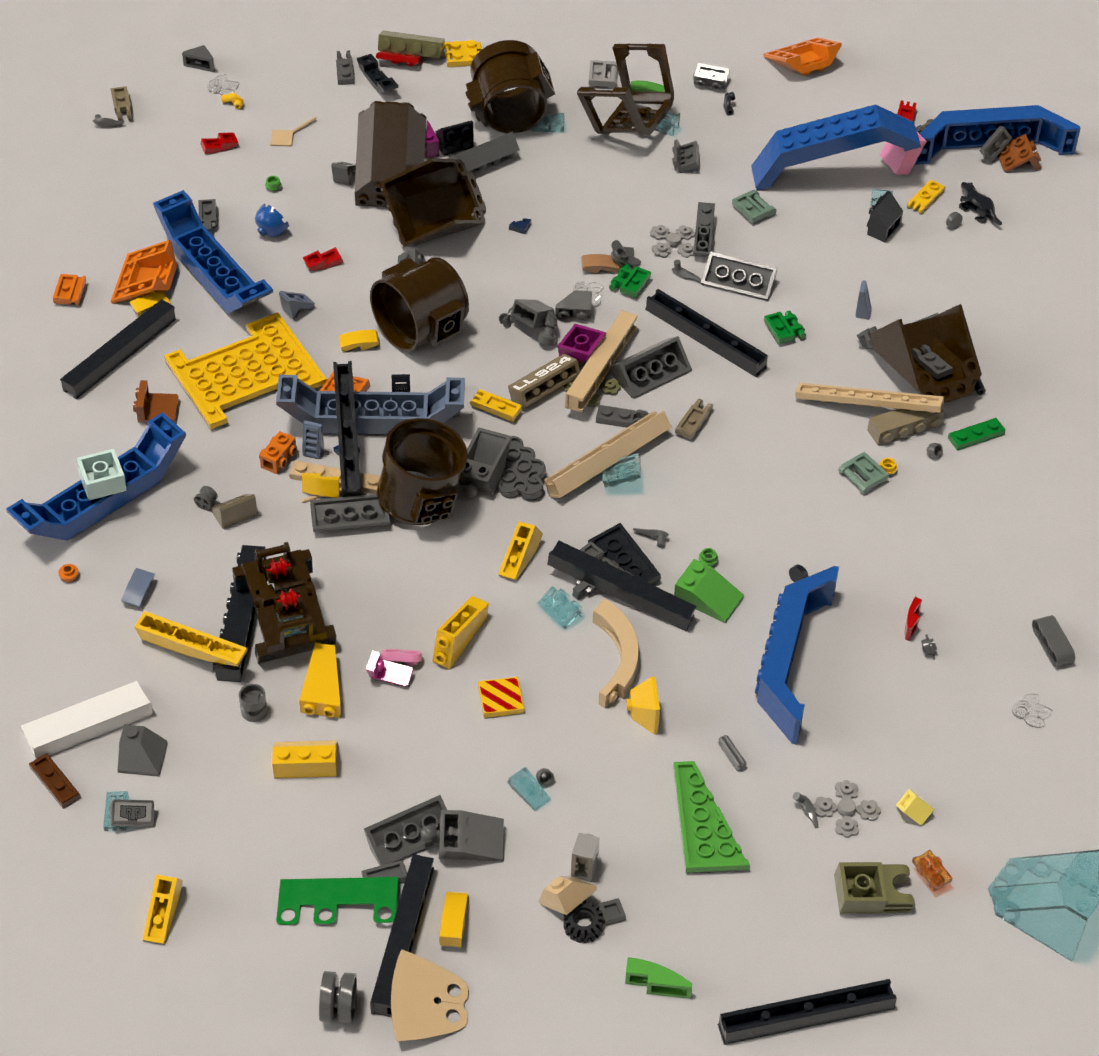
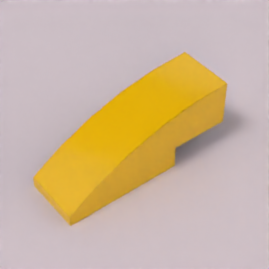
(453, 919)

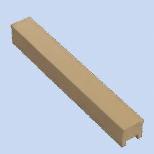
(600, 362)
(607, 454)

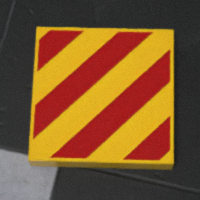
(500, 697)

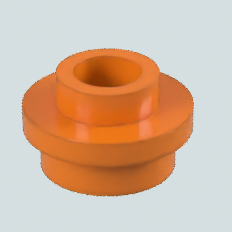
(68, 572)

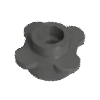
(929, 645)

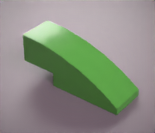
(657, 979)

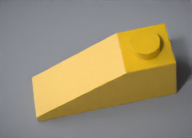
(521, 550)
(162, 908)

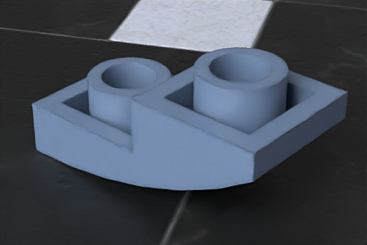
(137, 587)

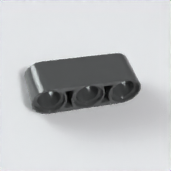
(1053, 640)

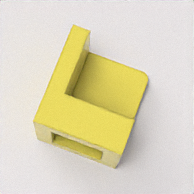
(914, 807)

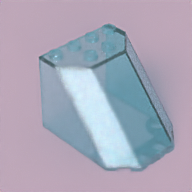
(1049, 897)

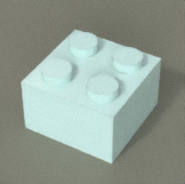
(101, 474)

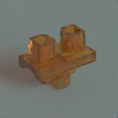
(932, 870)

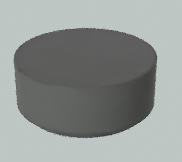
(954, 220)

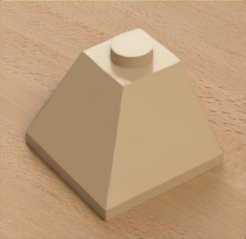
(566, 894)

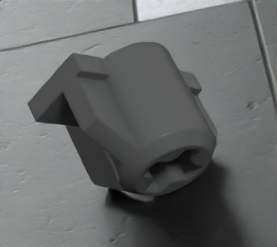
(865, 339)

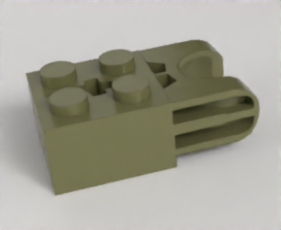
(870, 888)

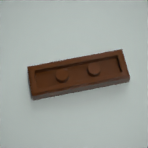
(54, 780)

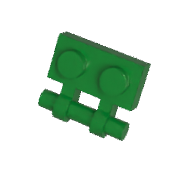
(634, 282)
(780, 326)

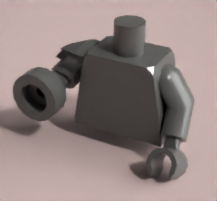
(535, 315)

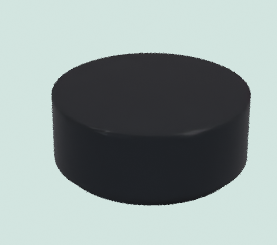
(797, 573)

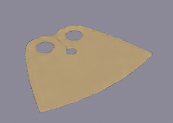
(413, 994)

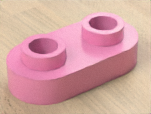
(410, 657)

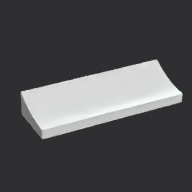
(87, 720)

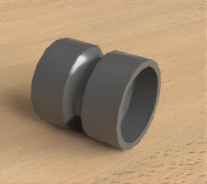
(253, 702)

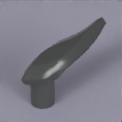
(106, 122)
(683, 272)
(659, 534)
(807, 807)

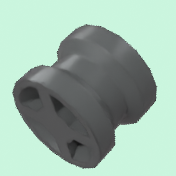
(205, 497)

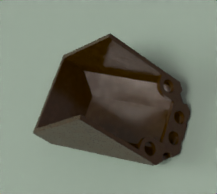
(388, 142)
(433, 200)
(947, 337)

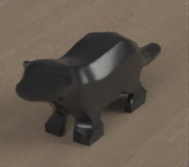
(978, 202)

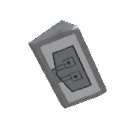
(132, 813)

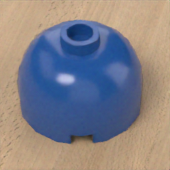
(270, 221)

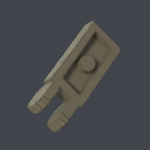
(121, 102)
(693, 419)

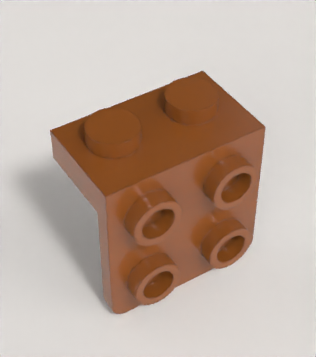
(1019, 152)
(152, 404)

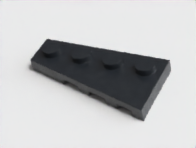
(626, 553)

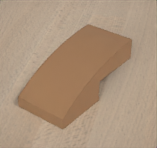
(596, 262)

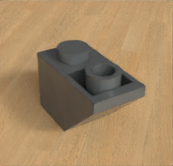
(575, 305)

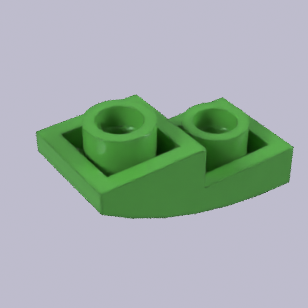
(646, 86)

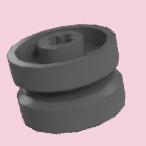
(335, 996)

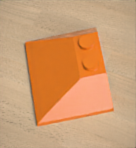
(806, 55)
(146, 272)

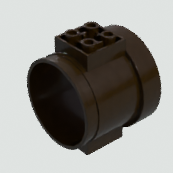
(504, 67)
(419, 303)
(423, 448)

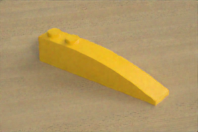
(188, 640)

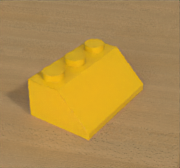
(304, 759)

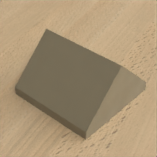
(235, 510)

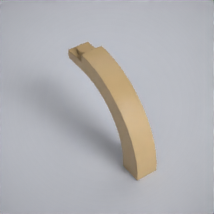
(619, 628)

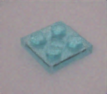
(625, 470)

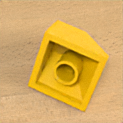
(645, 705)

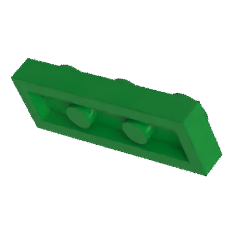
(976, 433)

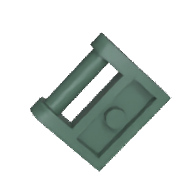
(750, 209)
(867, 469)

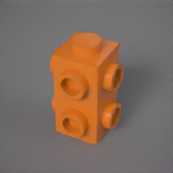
(278, 452)

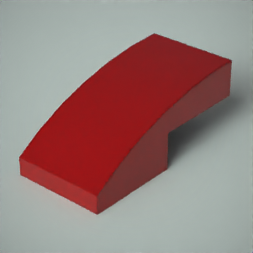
(222, 143)
(319, 261)
(912, 618)

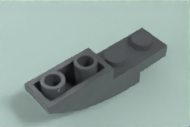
(704, 228)

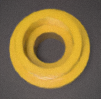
(889, 465)

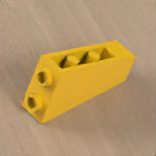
(459, 631)
(321, 685)

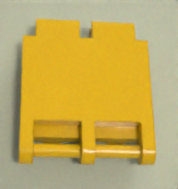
(461, 52)

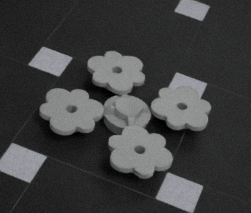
(673, 239)
(846, 807)

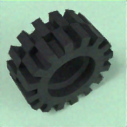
(584, 932)

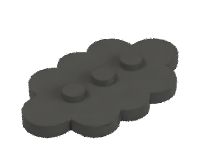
(522, 472)

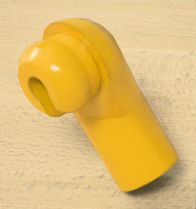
(234, 98)

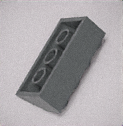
(488, 152)
(651, 366)

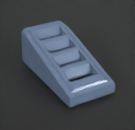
(864, 304)
(312, 441)

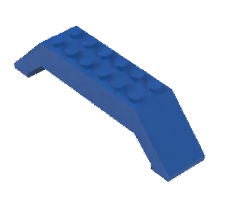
(975, 126)
(831, 137)
(206, 256)
(71, 510)
(772, 690)

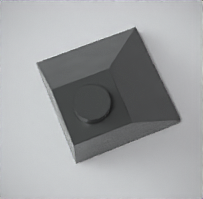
(140, 751)

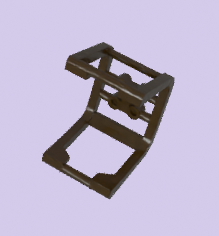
(643, 119)

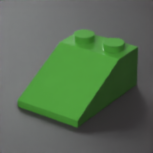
(708, 591)

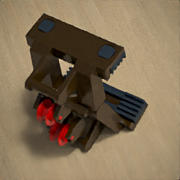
(292, 597)

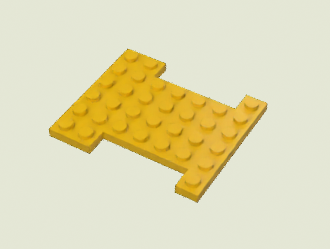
(244, 368)

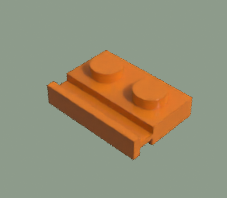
(69, 289)

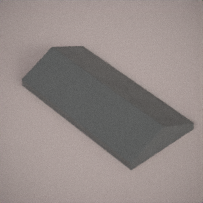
(739, 276)
(347, 513)
(400, 833)

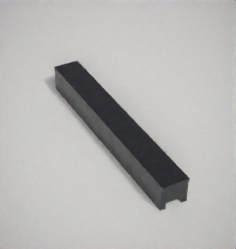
(707, 333)
(118, 349)
(347, 429)
(622, 585)
(403, 929)
(806, 1011)

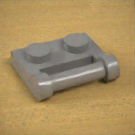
(598, 71)

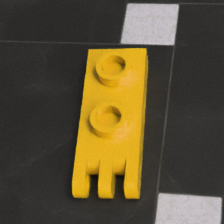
(926, 196)
(496, 405)

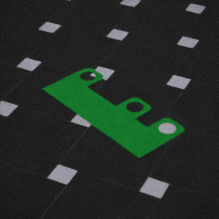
(334, 892)

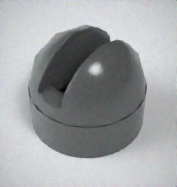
(935, 450)
(548, 774)

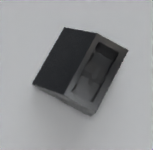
(456, 138)
(884, 217)

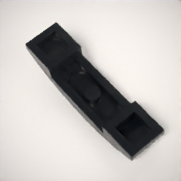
(375, 75)

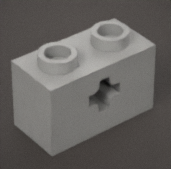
(585, 857)

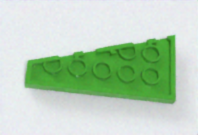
(704, 830)

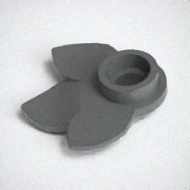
(623, 254)

